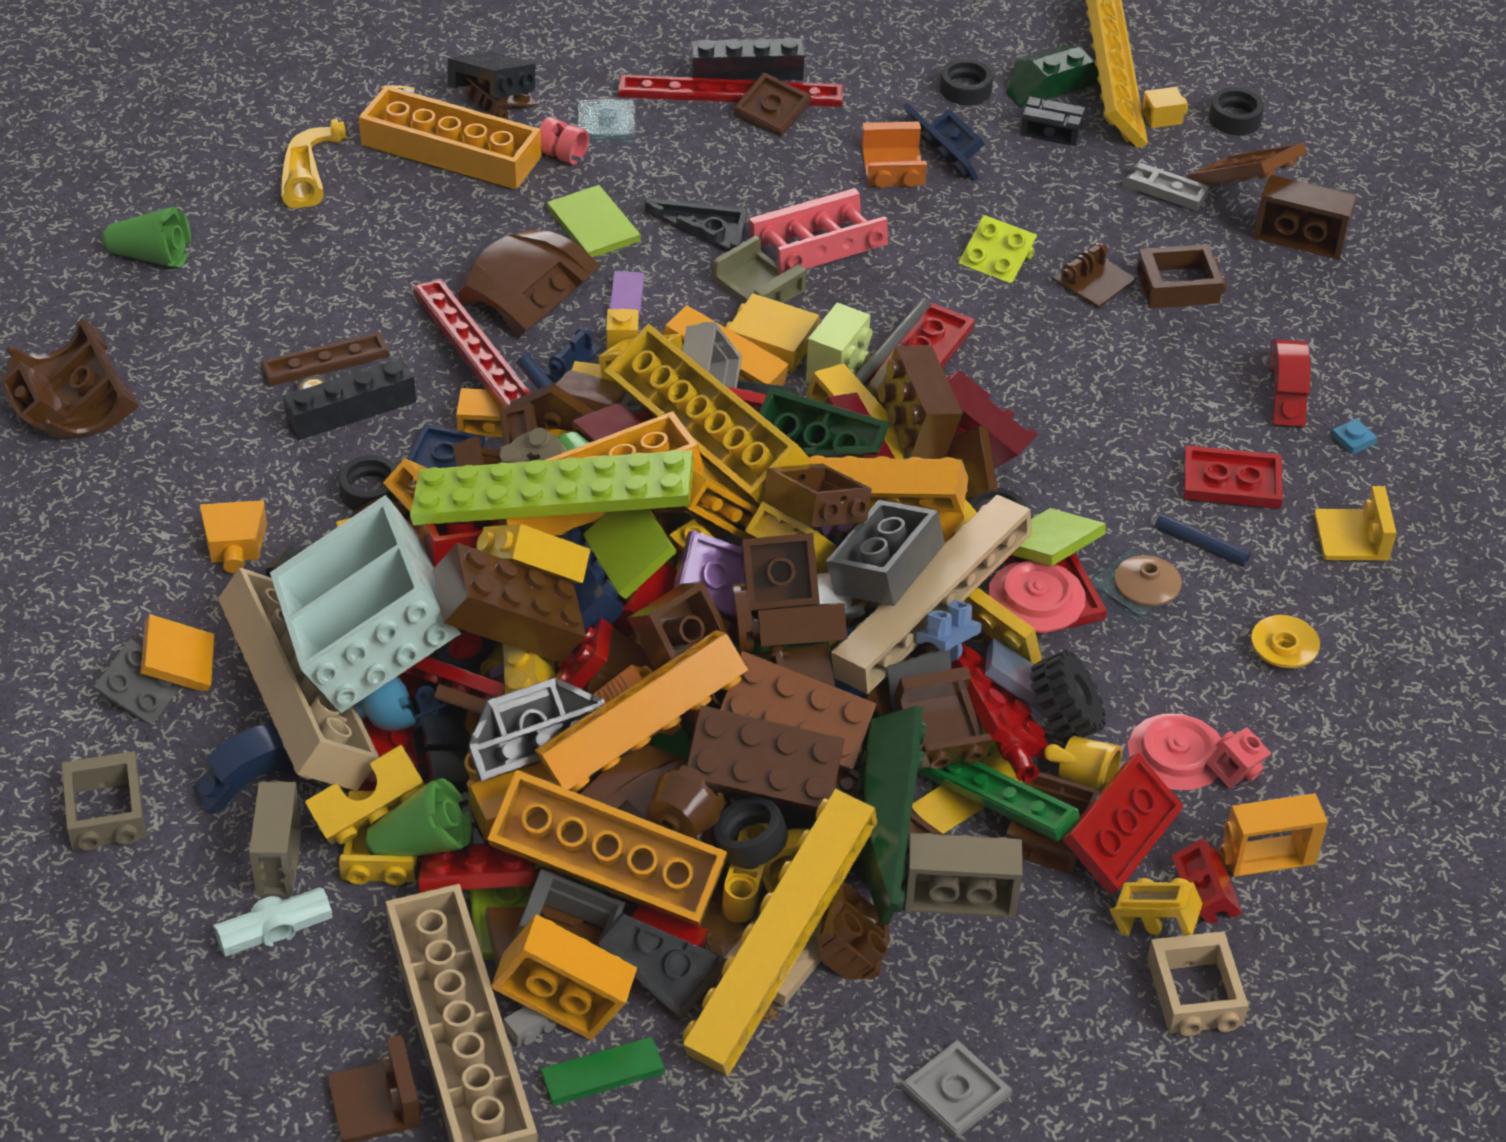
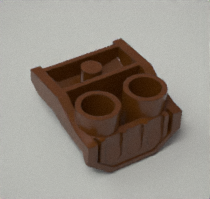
(852, 936)

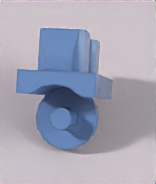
(950, 628)

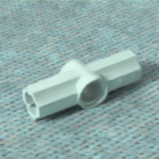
(272, 921)

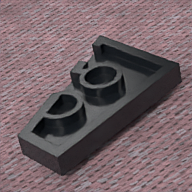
(665, 964)

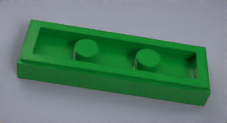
(602, 1071)

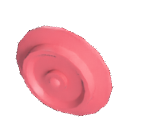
(1039, 594)
(1176, 749)

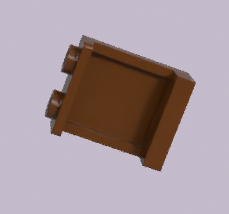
(950, 717)

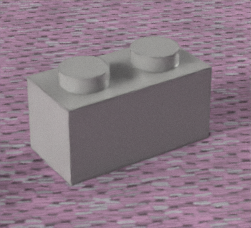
(526, 1024)

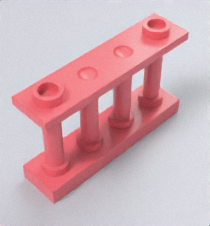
(814, 216)

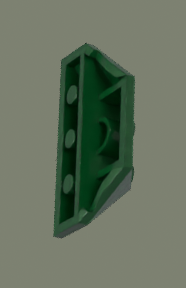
(1051, 74)

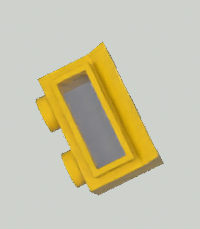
(1157, 901)

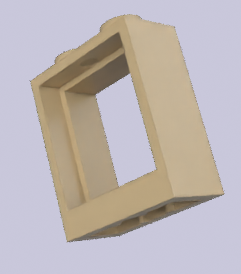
(1190, 952)

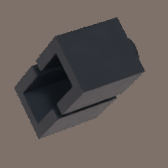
(443, 744)

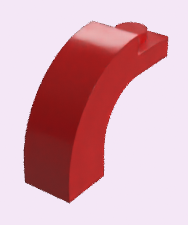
(1292, 381)

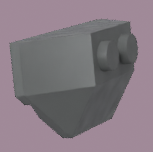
(524, 721)

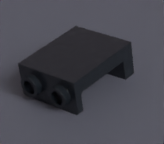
(506, 74)

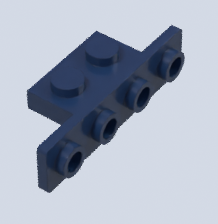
(952, 137)

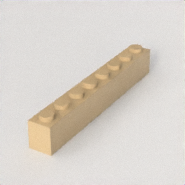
(950, 576)

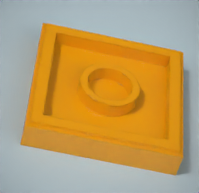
(177, 653)

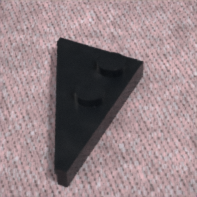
(711, 223)

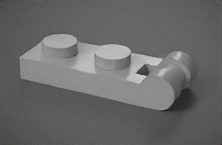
(1166, 186)

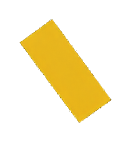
(947, 808)

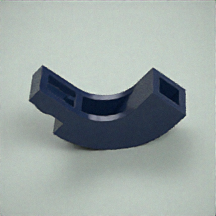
(239, 762)

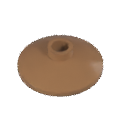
(1148, 580)

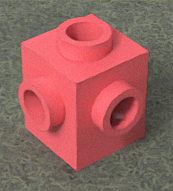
(1241, 751)

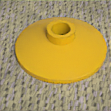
(1285, 631)

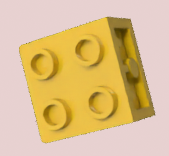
(1358, 532)

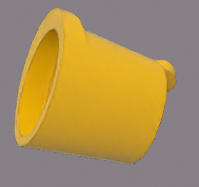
(1086, 761)

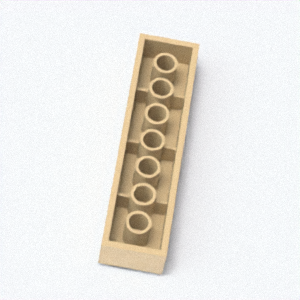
(313, 731)
(458, 1019)

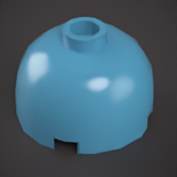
(388, 707)

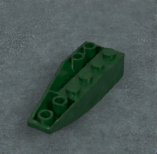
(887, 783)

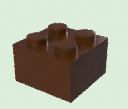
(780, 571)

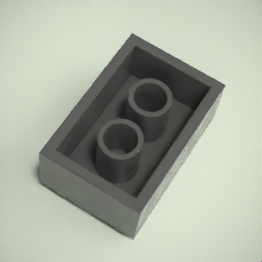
(886, 552)

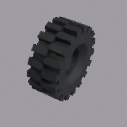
(1067, 696)

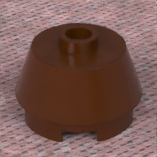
(685, 802)

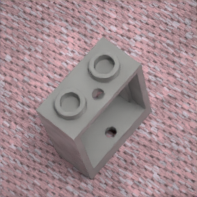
(713, 352)

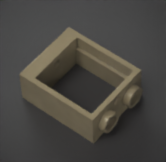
(99, 774)
(275, 838)

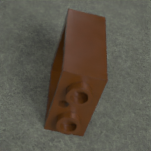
(1180, 293)
(819, 497)
(799, 624)
(1040, 848)

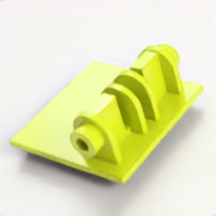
(998, 249)

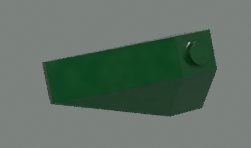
(823, 427)

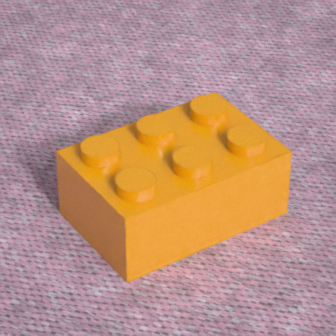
(564, 977)

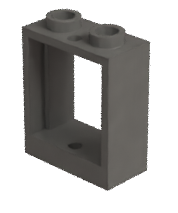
(571, 899)

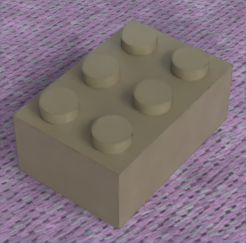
(963, 875)

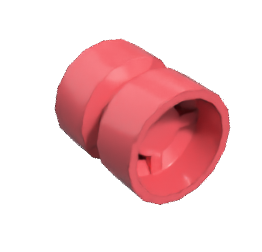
(563, 140)

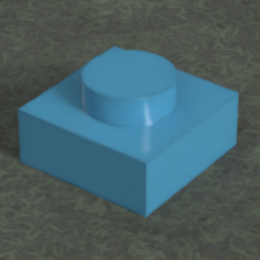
(1354, 436)

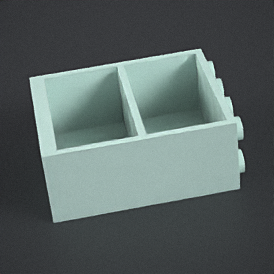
(362, 604)

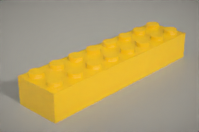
(722, 424)

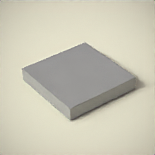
(956, 1089)

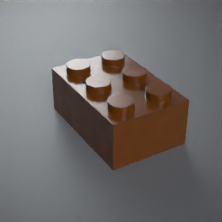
(1304, 216)
(919, 402)

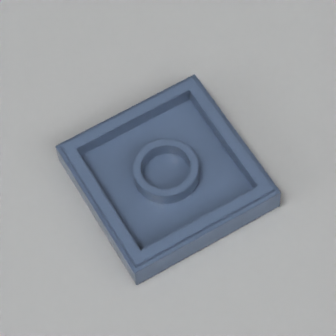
(1010, 672)

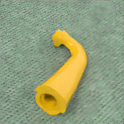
(300, 176)

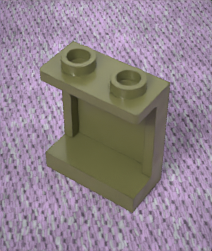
(750, 271)

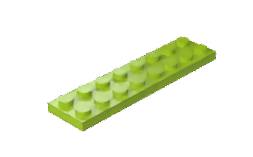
(553, 487)

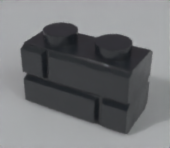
(1052, 121)

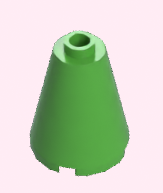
(151, 237)
(422, 824)

